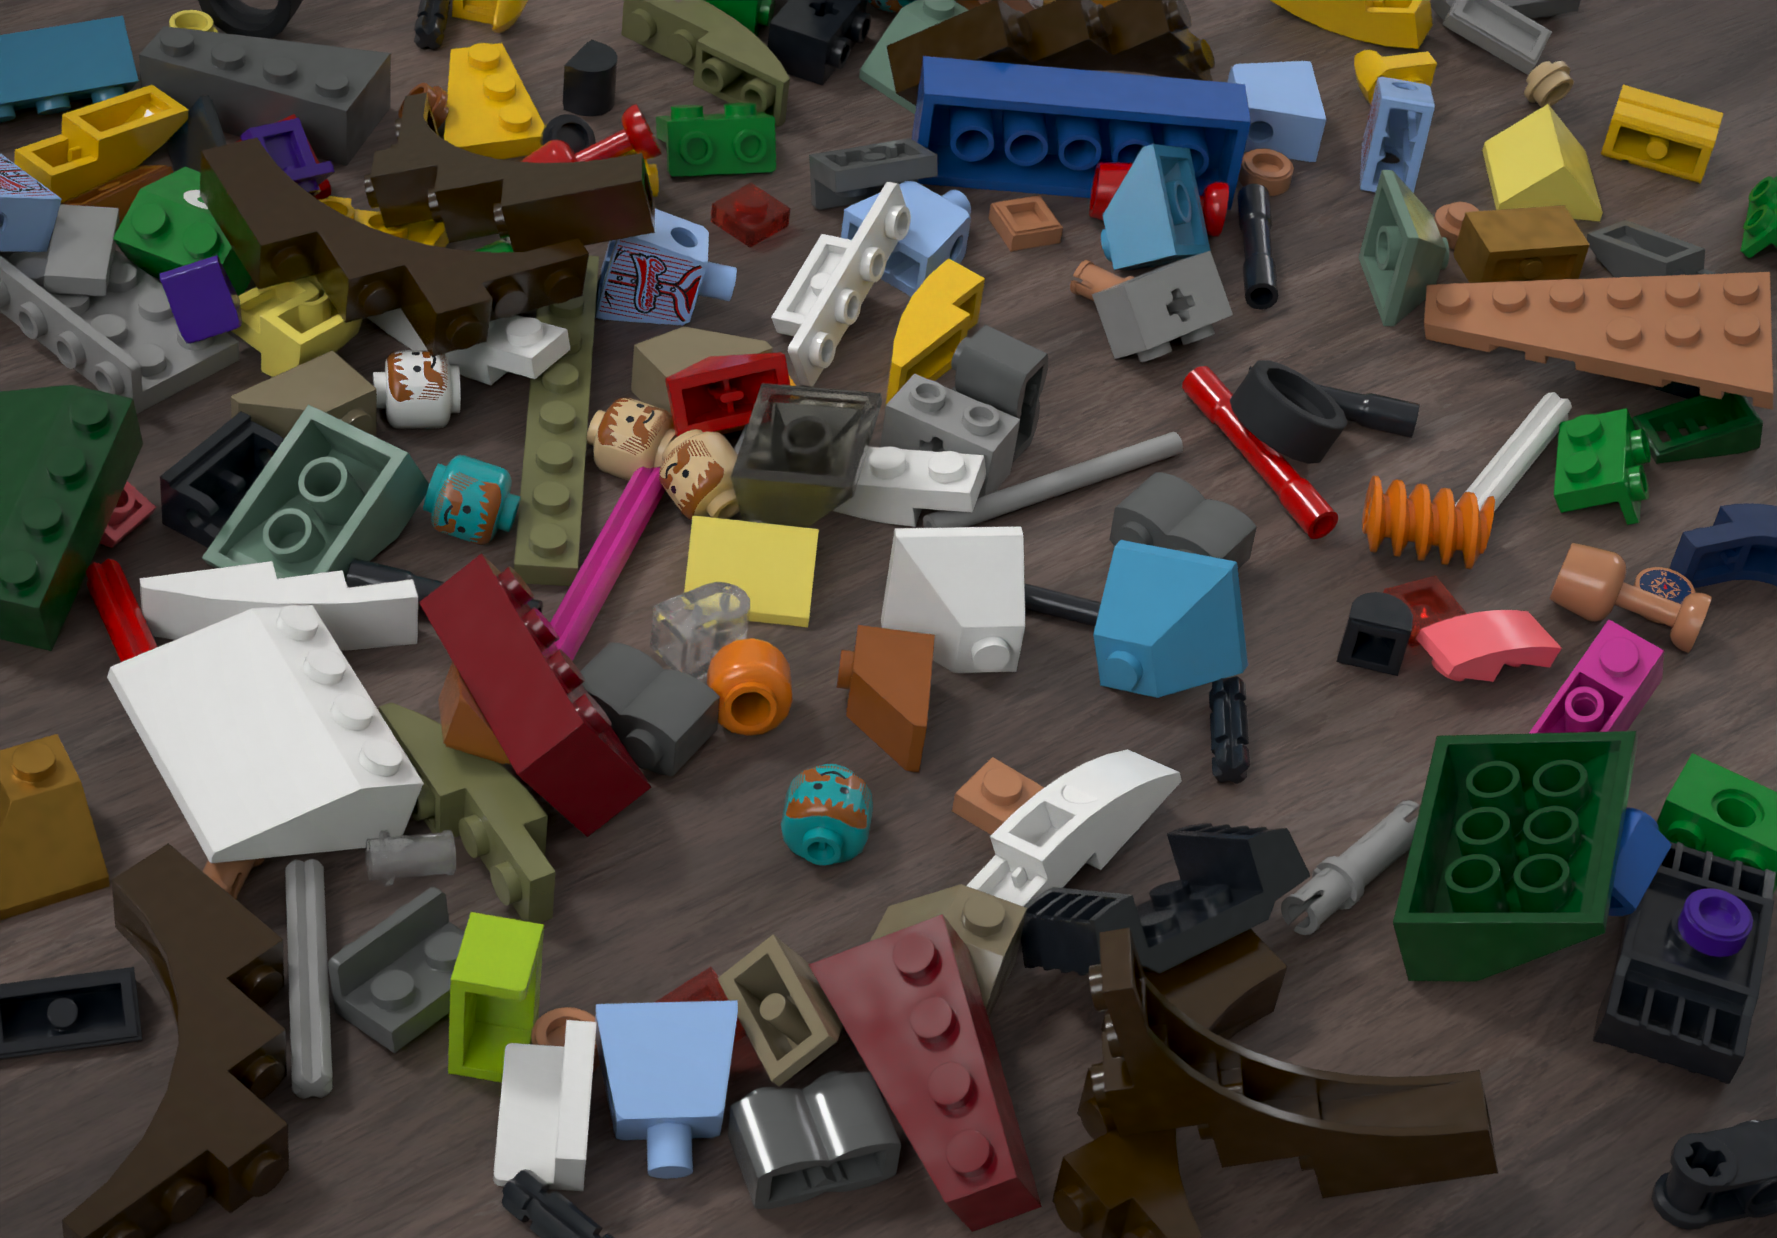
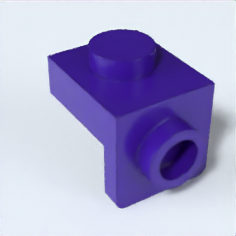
(291, 152)

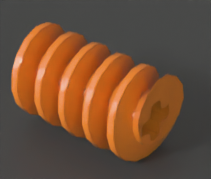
(1427, 523)

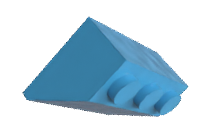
(64, 65)

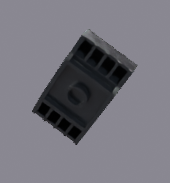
(1222, 891)
(1672, 997)

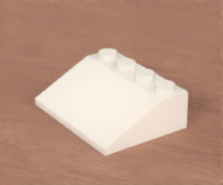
(268, 737)

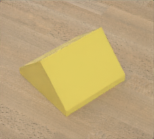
(1541, 166)
(762, 559)

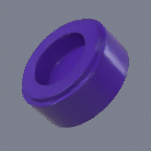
(1715, 922)

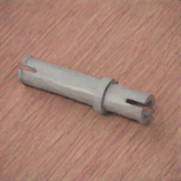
(1341, 879)

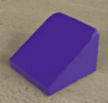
(202, 299)

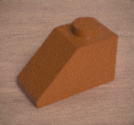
(890, 689)

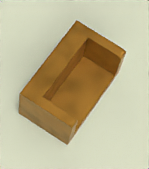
(1520, 245)

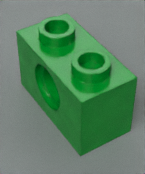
(1722, 815)

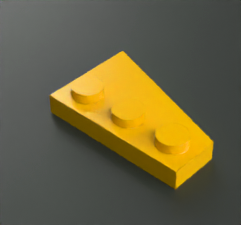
(490, 104)

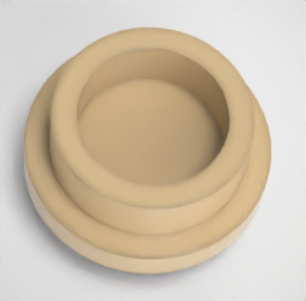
(1548, 83)

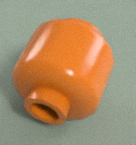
(751, 685)

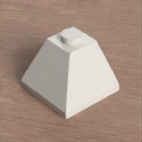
(962, 590)

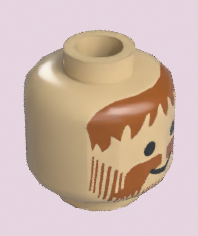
(629, 437)
(699, 474)

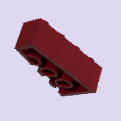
(533, 695)
(933, 1054)

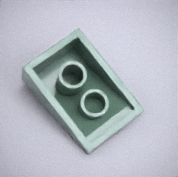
(322, 501)

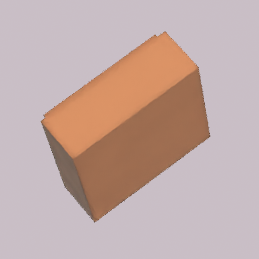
(1025, 223)

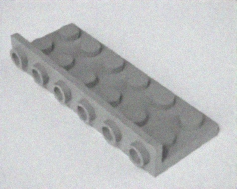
(116, 340)

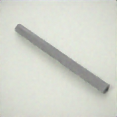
(1060, 482)

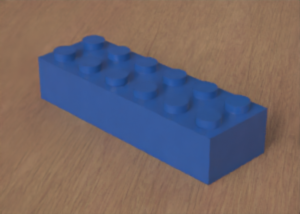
(1054, 125)

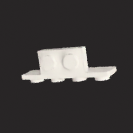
(835, 283)

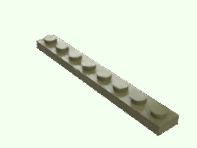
(557, 447)

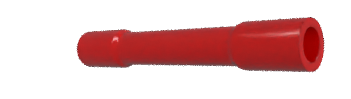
(1294, 492)

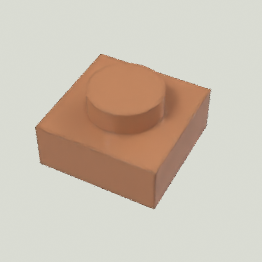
(993, 795)

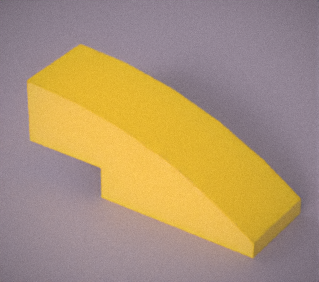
(1372, 21)
(102, 141)
(935, 324)

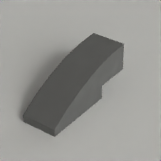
(1640, 252)

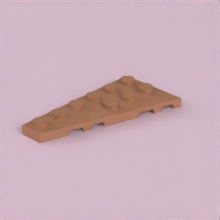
(1635, 329)

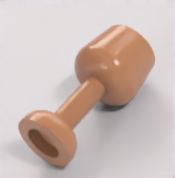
(1594, 582)

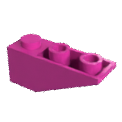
(1606, 685)

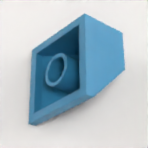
(1155, 212)
(1168, 621)

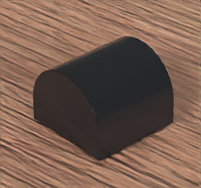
(590, 80)
(1376, 633)

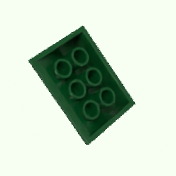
(59, 483)
(1512, 850)

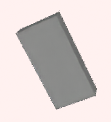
(1499, 31)
(81, 250)

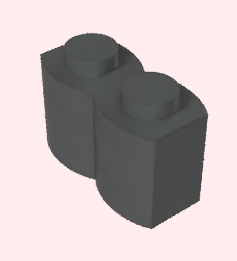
(1004, 375)
(1179, 518)
(652, 710)
(813, 1139)

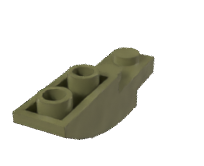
(718, 48)
(482, 807)

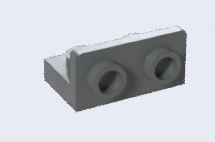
(862, 171)
(399, 972)

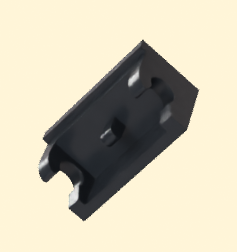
(215, 477)

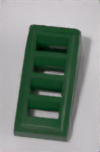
(1730, 422)

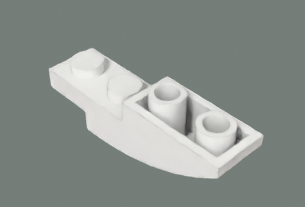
(512, 346)
(903, 482)
(1074, 823)

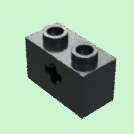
(817, 36)

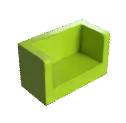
(493, 993)

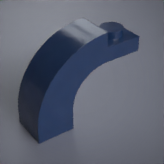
(1734, 548)

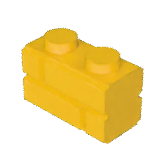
(1662, 133)

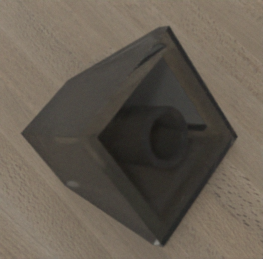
(802, 452)

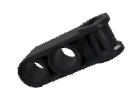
(1720, 1176)

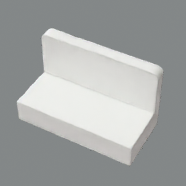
(546, 1109)

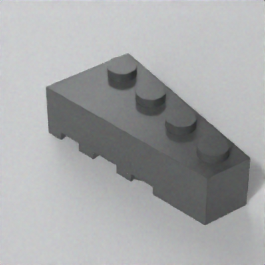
(262, 80)

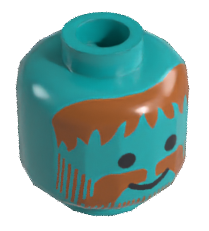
(471, 500)
(827, 814)

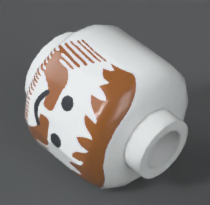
(418, 389)

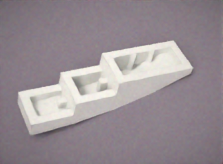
(354, 616)

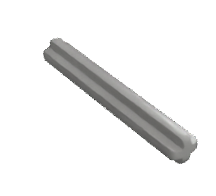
(308, 979)

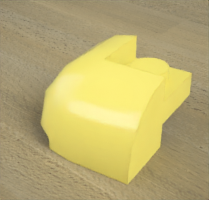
(292, 324)

